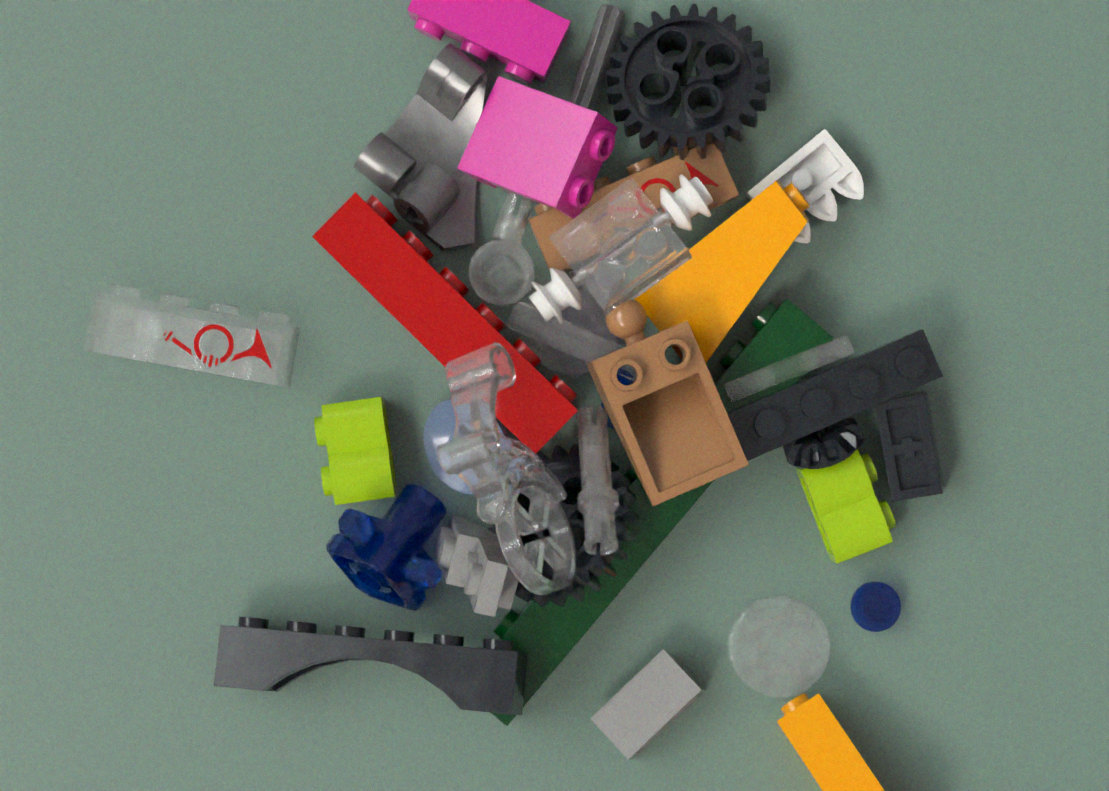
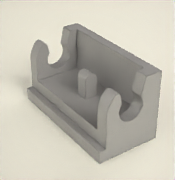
(647, 704)

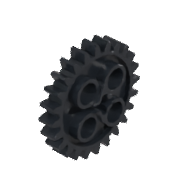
(732, 92)
(588, 566)

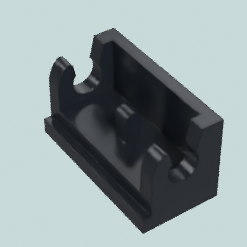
(909, 447)

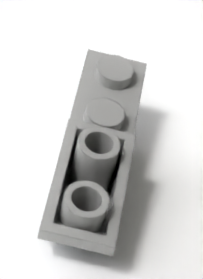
(474, 560)

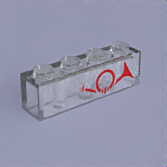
(191, 337)

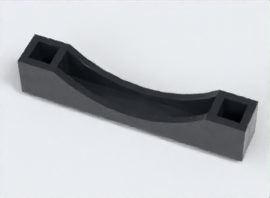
(471, 677)

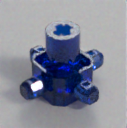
(387, 553)

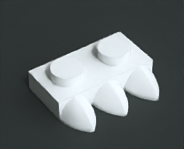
(814, 171)

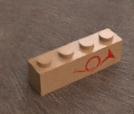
(650, 178)

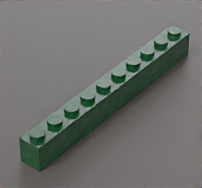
(554, 630)

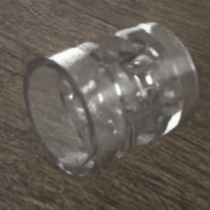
(501, 273)

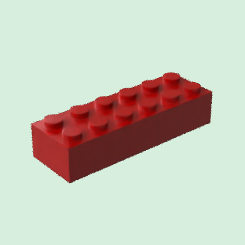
(437, 314)

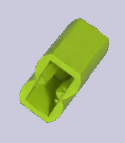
(357, 451)
(847, 507)

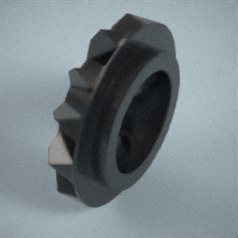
(826, 445)

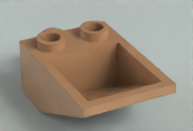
(670, 412)

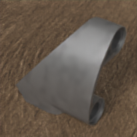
(424, 147)

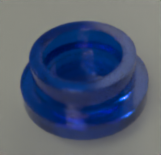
(875, 606)

